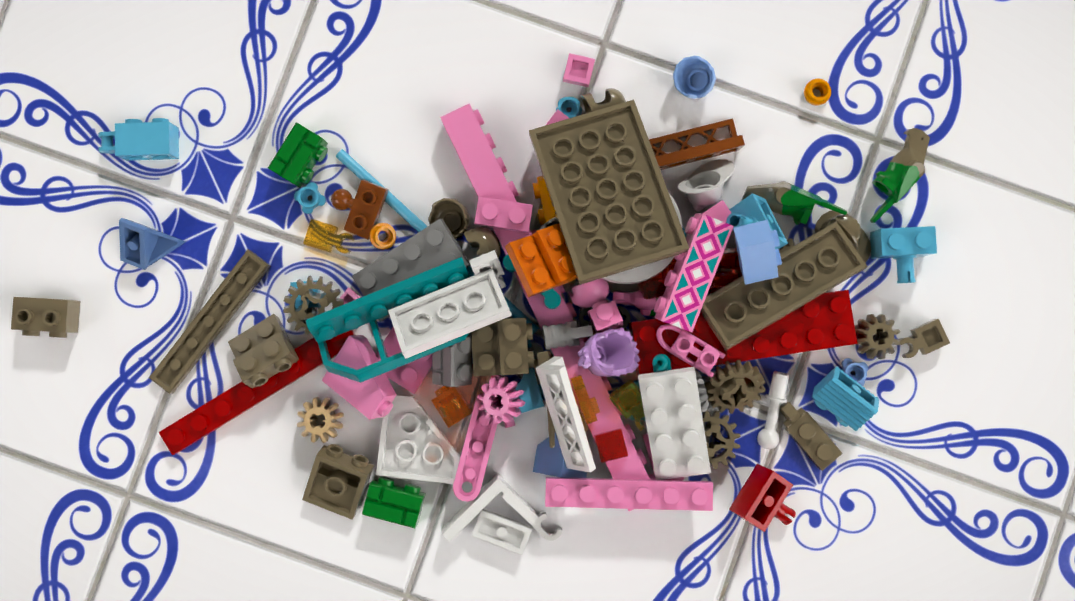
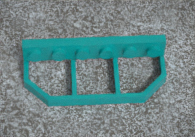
(376, 306)

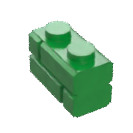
(299, 155)
(394, 502)

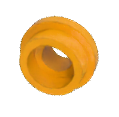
(824, 89)
(389, 239)

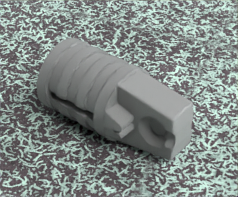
(564, 334)

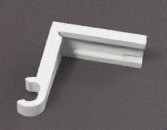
(486, 495)

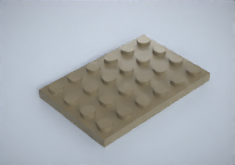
(608, 192)

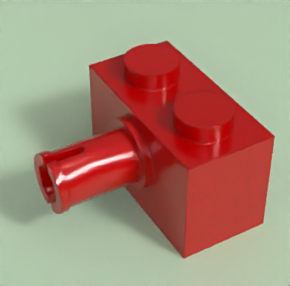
(763, 499)

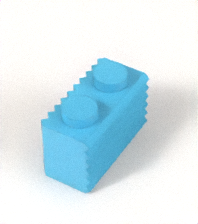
(845, 399)

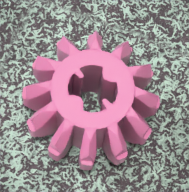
(510, 400)

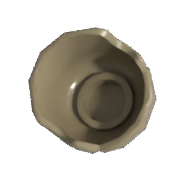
(453, 214)
(483, 239)

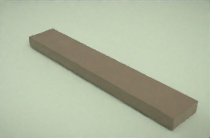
(210, 321)

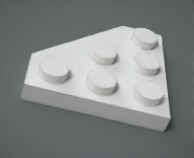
(414, 445)

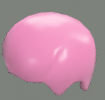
(589, 293)

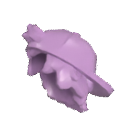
(610, 353)

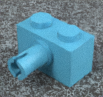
(753, 210)
(903, 246)

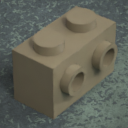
(44, 314)

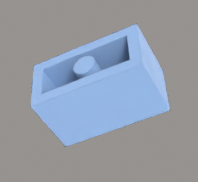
(757, 251)

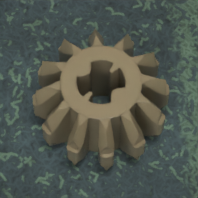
(882, 344)

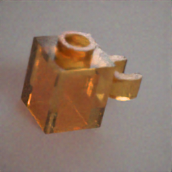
(451, 405)

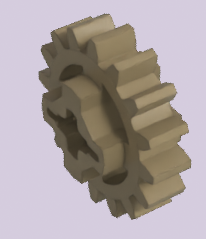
(307, 295)
(732, 388)
(713, 426)

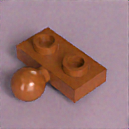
(364, 208)

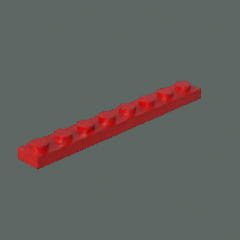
(243, 397)

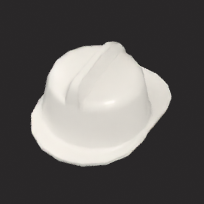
(706, 183)

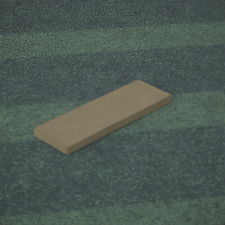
(805, 274)

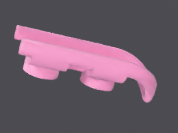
(684, 344)

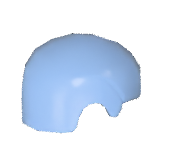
(694, 77)

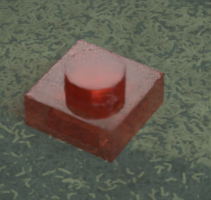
(611, 445)

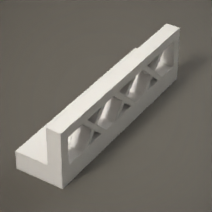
(565, 415)

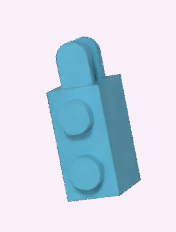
(142, 140)

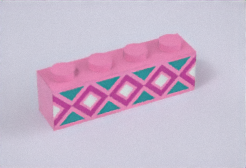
(693, 272)

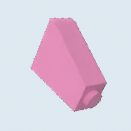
(369, 397)

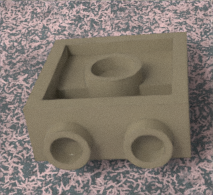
(502, 348)
(262, 351)
(338, 481)

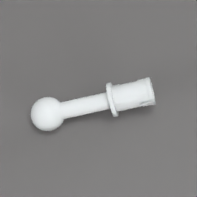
(768, 437)

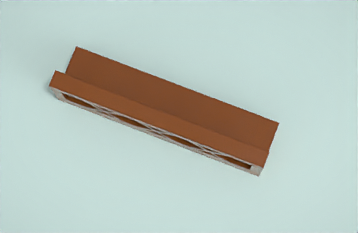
(700, 152)

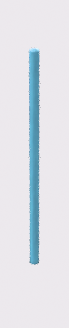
(412, 219)

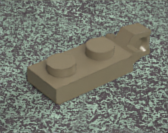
(809, 436)

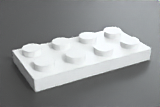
(449, 313)
(674, 423)

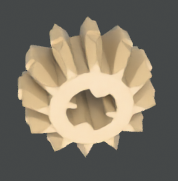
(323, 430)

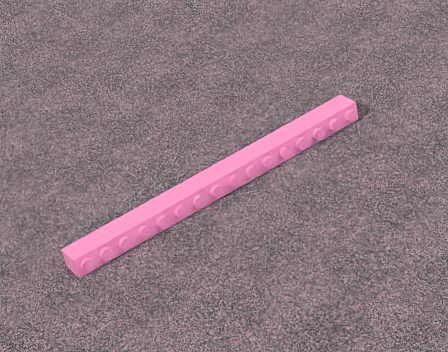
(489, 181)

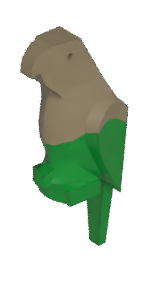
(902, 170)
(790, 200)

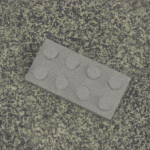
(414, 256)

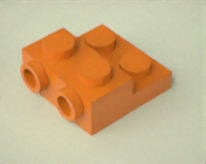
(542, 260)

